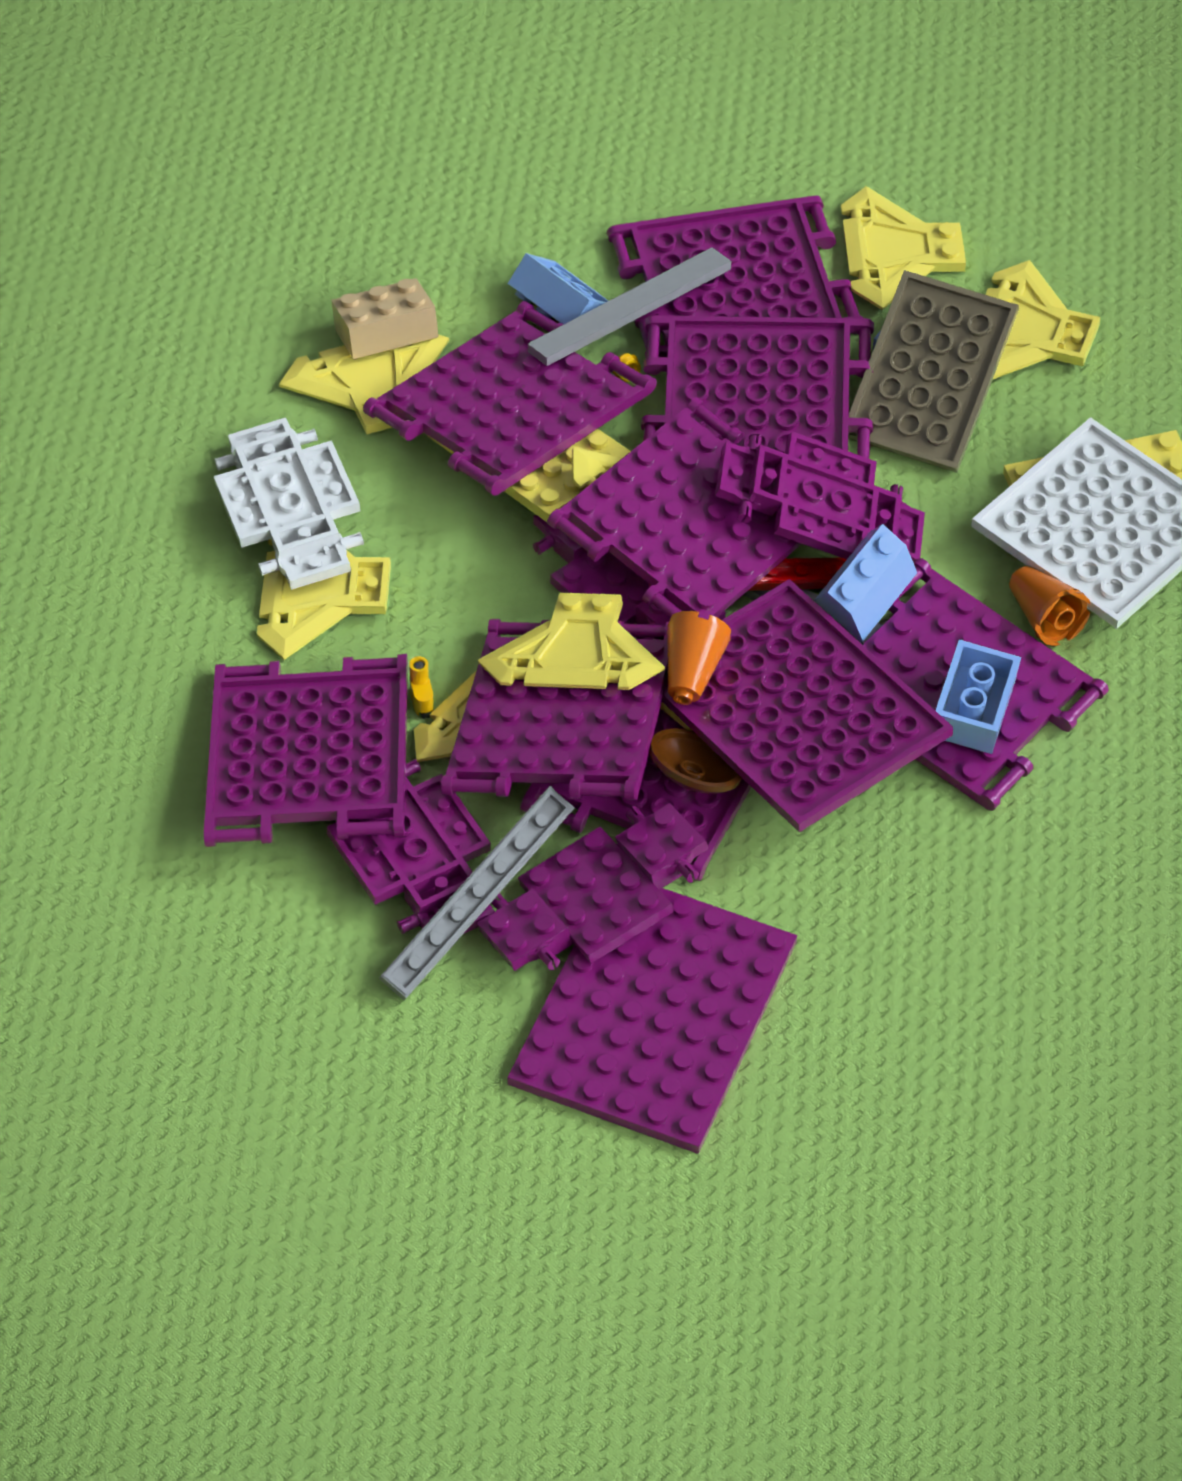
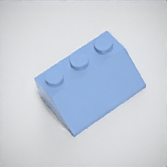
(553, 289)
(868, 582)

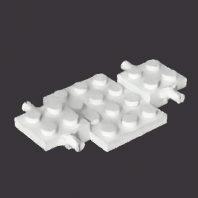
(290, 499)

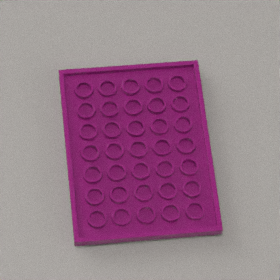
(807, 709)
(657, 1022)

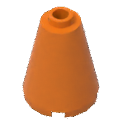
(1049, 605)
(693, 653)

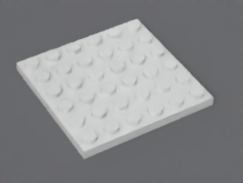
(1094, 520)

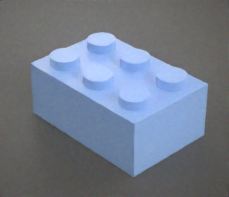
(977, 694)

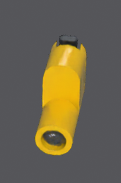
(420, 687)

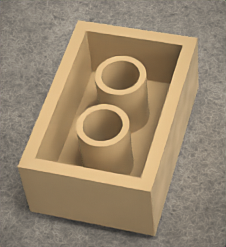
(384, 318)

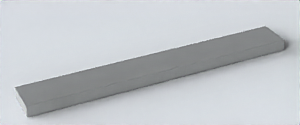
(629, 306)
(476, 893)

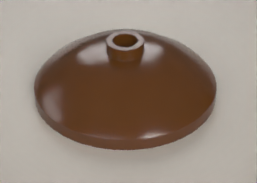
(691, 762)

